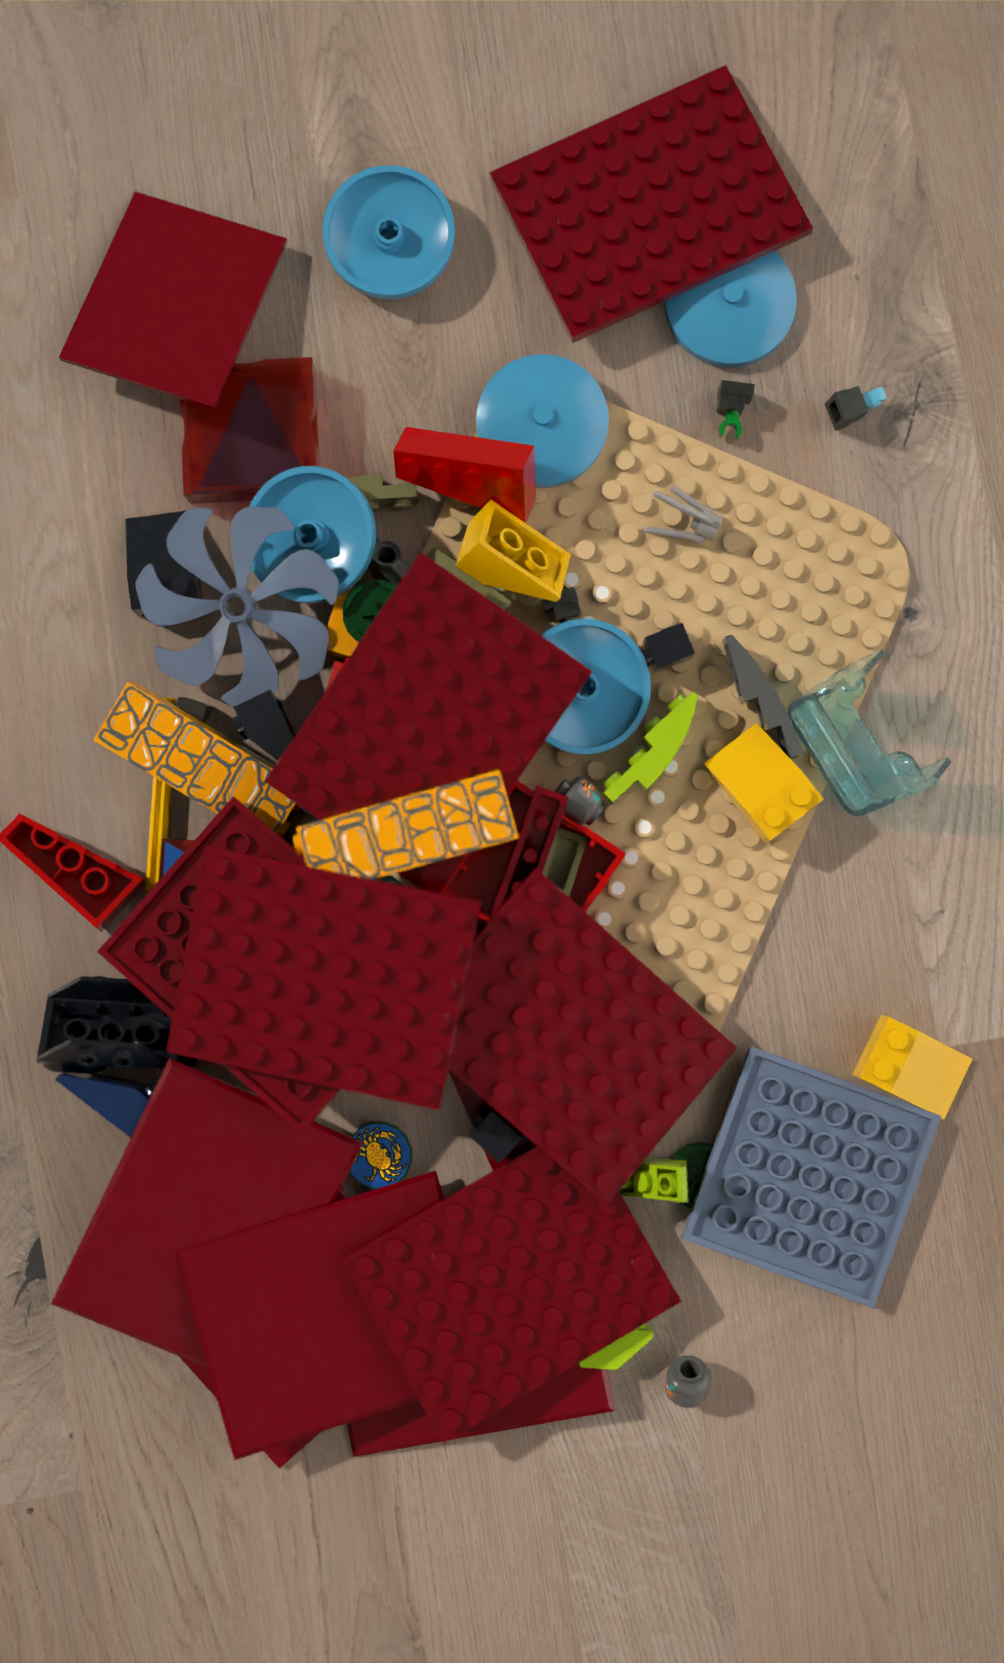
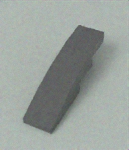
(754, 686)

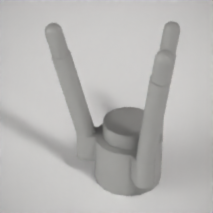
(704, 521)

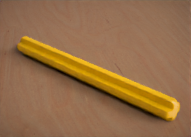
(158, 825)

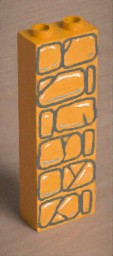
(191, 756)
(411, 829)

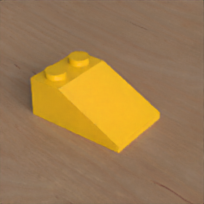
(512, 555)
(763, 782)
(912, 1066)

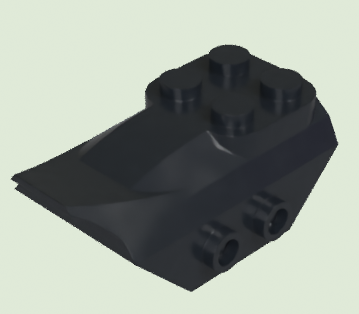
(104, 1025)

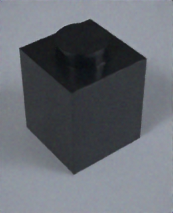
(667, 648)
(494, 1133)

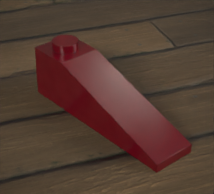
(533, 844)

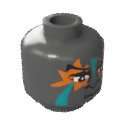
(583, 802)
(687, 1381)

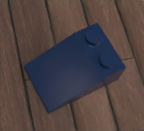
(114, 1098)

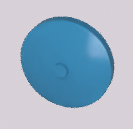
(388, 232)
(736, 314)
(550, 406)
(327, 518)
(614, 694)

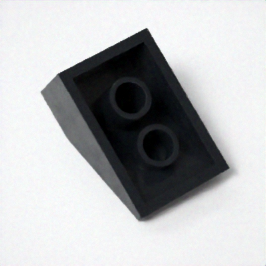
(148, 545)
(265, 723)

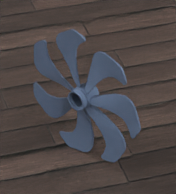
(298, 570)

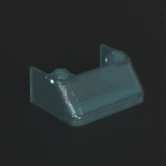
(847, 750)

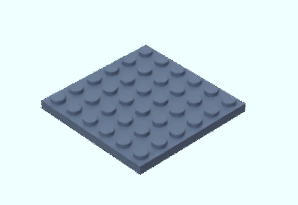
(811, 1177)

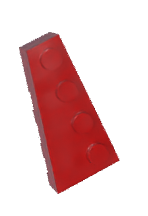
(469, 468)
(82, 878)

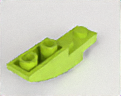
(663, 739)

